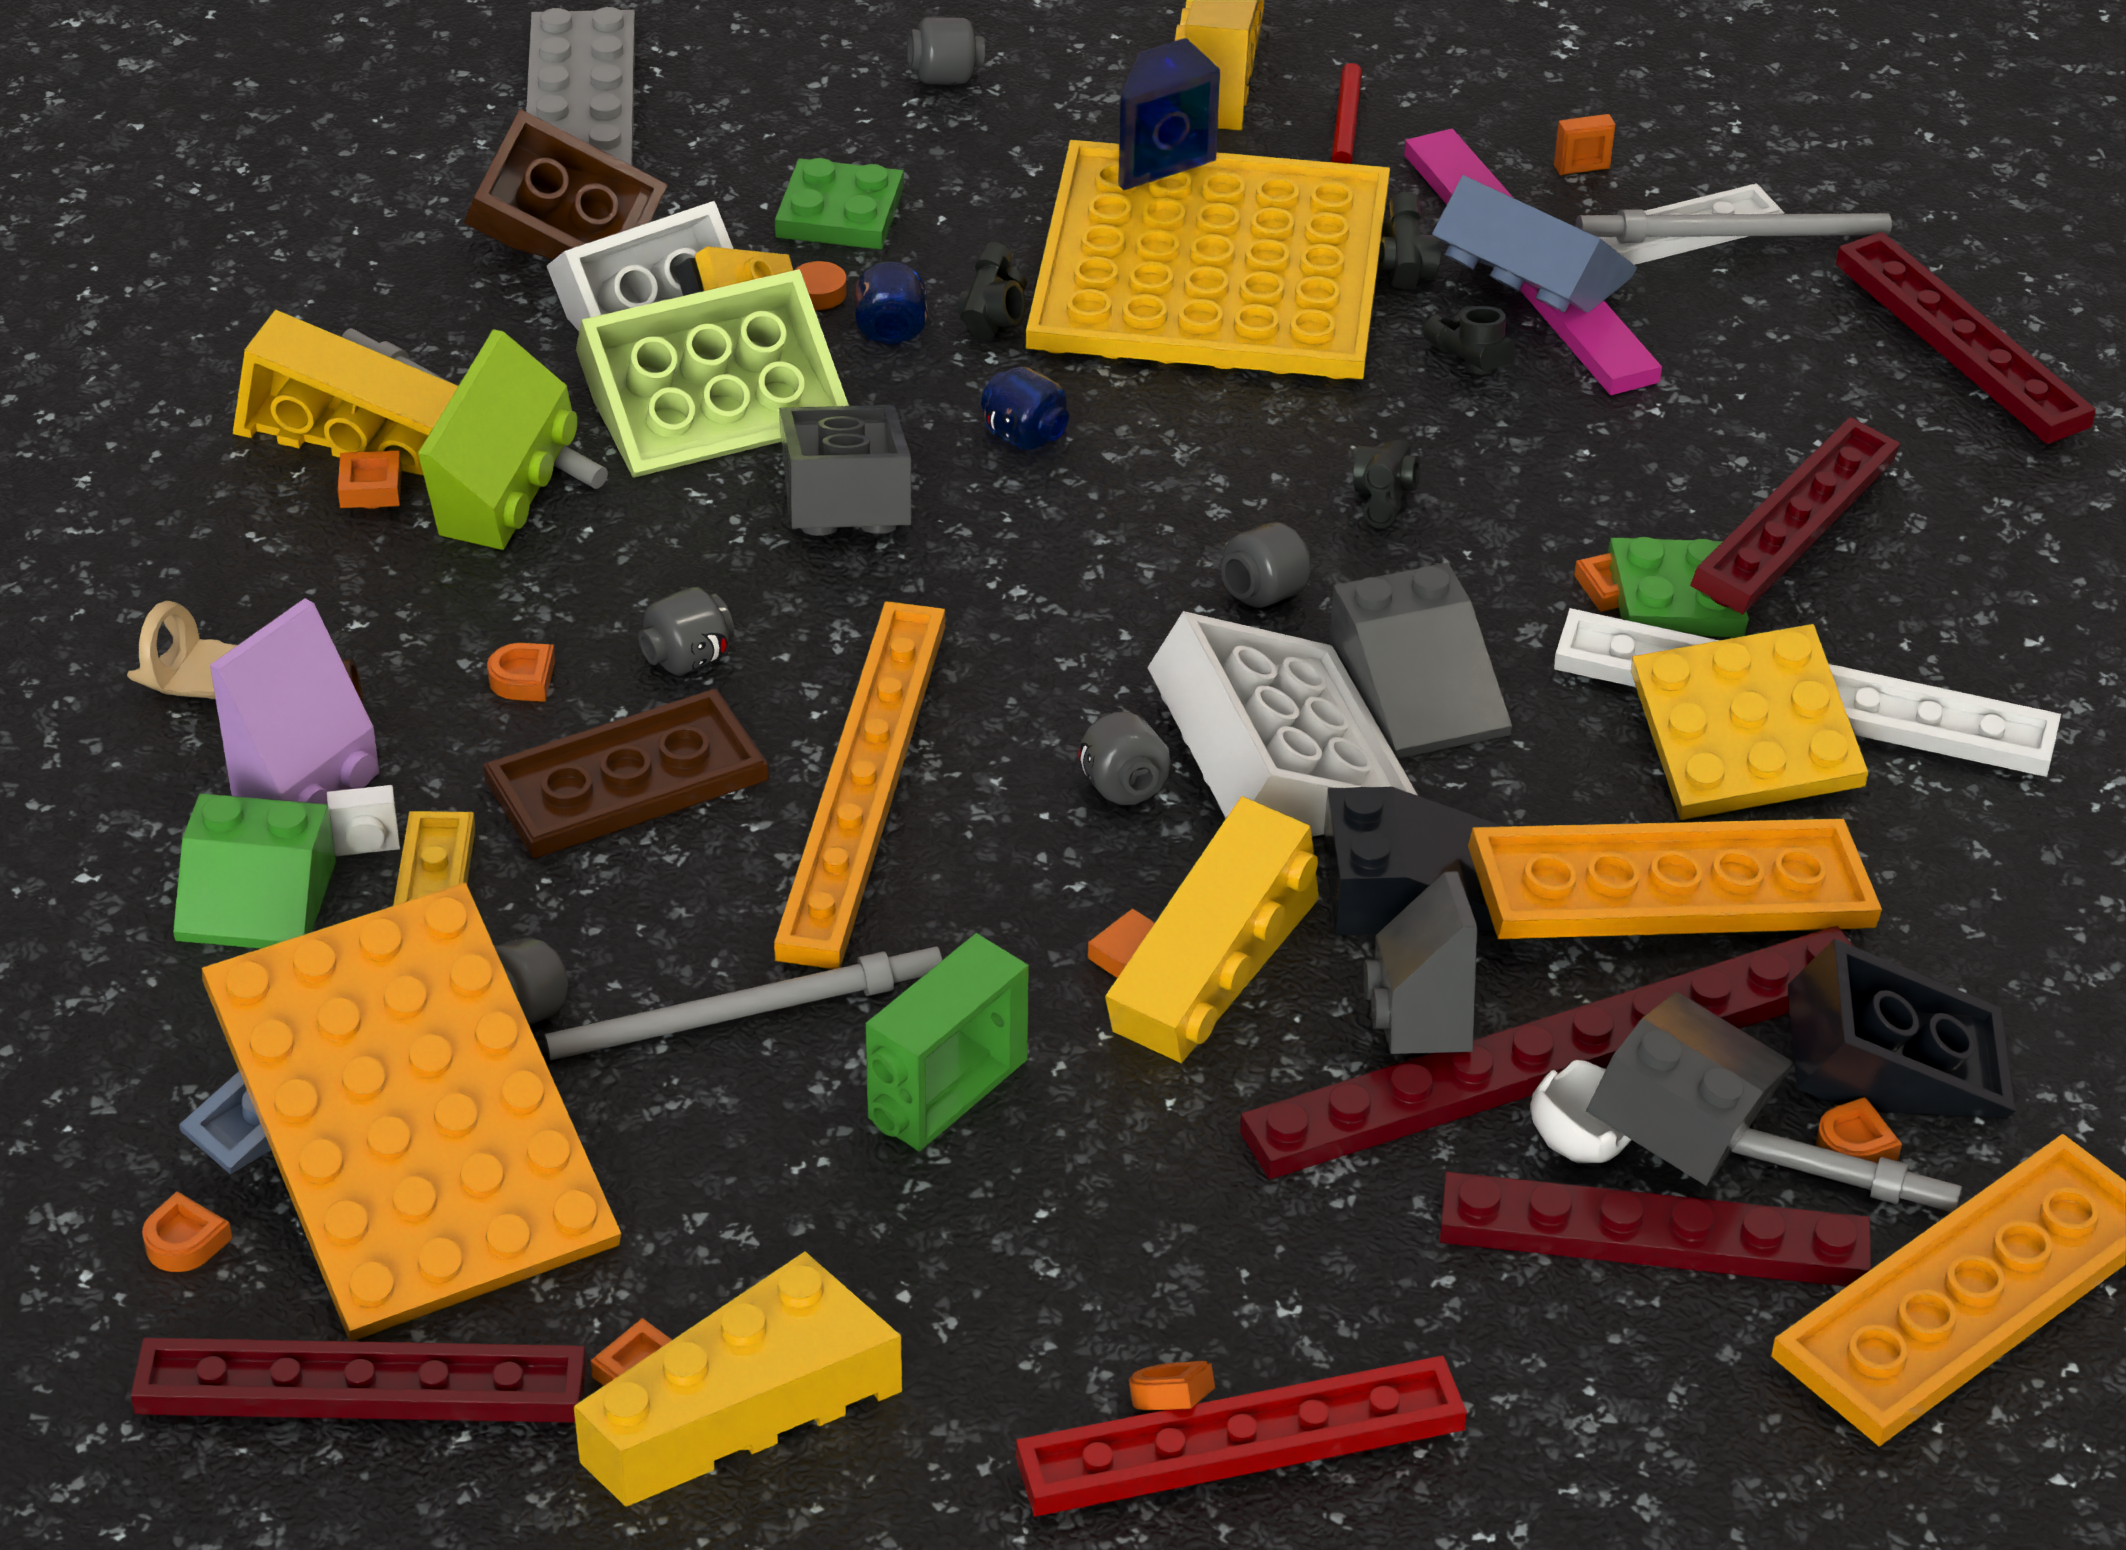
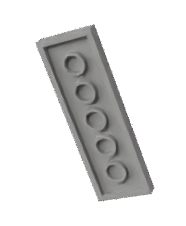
(585, 75)

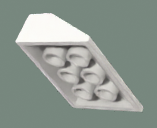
(1270, 717)

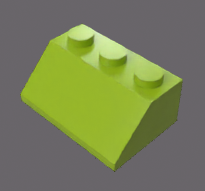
(495, 444)

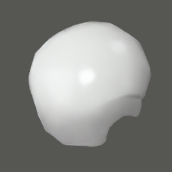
(1562, 1119)

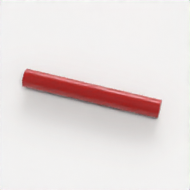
(1346, 114)

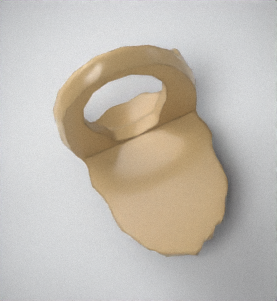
(186, 664)

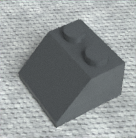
(1426, 973)

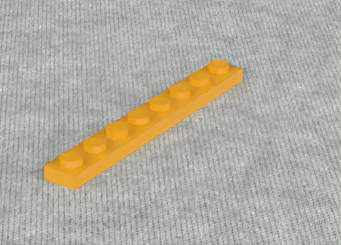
(860, 787)

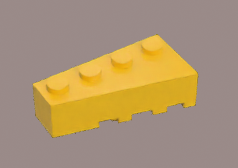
(1227, 36)
(335, 393)
(1216, 930)
(736, 1380)

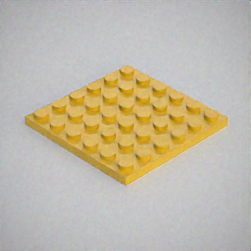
(1213, 264)

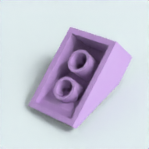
(292, 714)

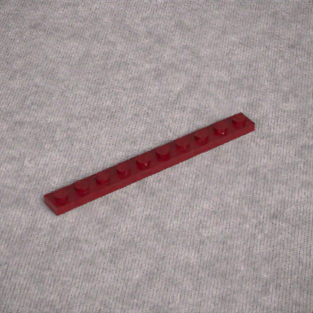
(1509, 1062)

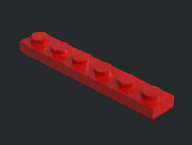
(1239, 1435)

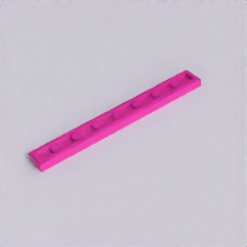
(1594, 337)

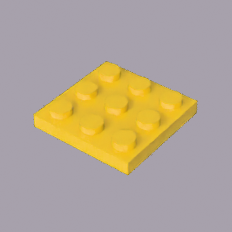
(1748, 722)

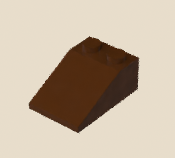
(558, 191)

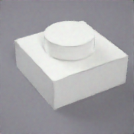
(363, 820)

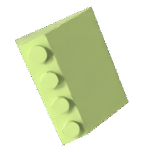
(707, 371)

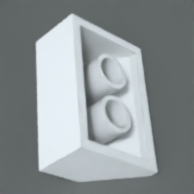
(634, 264)

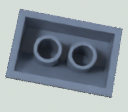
(1529, 248)

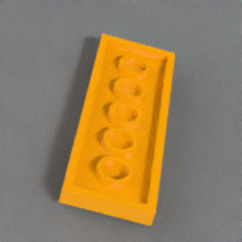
(1672, 878)
(1962, 1291)

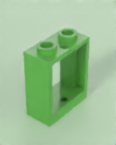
(972, 992)

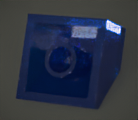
(1168, 114)

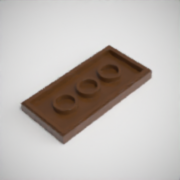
(625, 772)

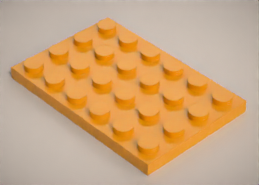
(409, 1110)

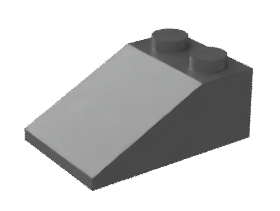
(845, 468)
(1418, 659)
(1687, 1086)

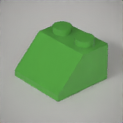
(252, 871)

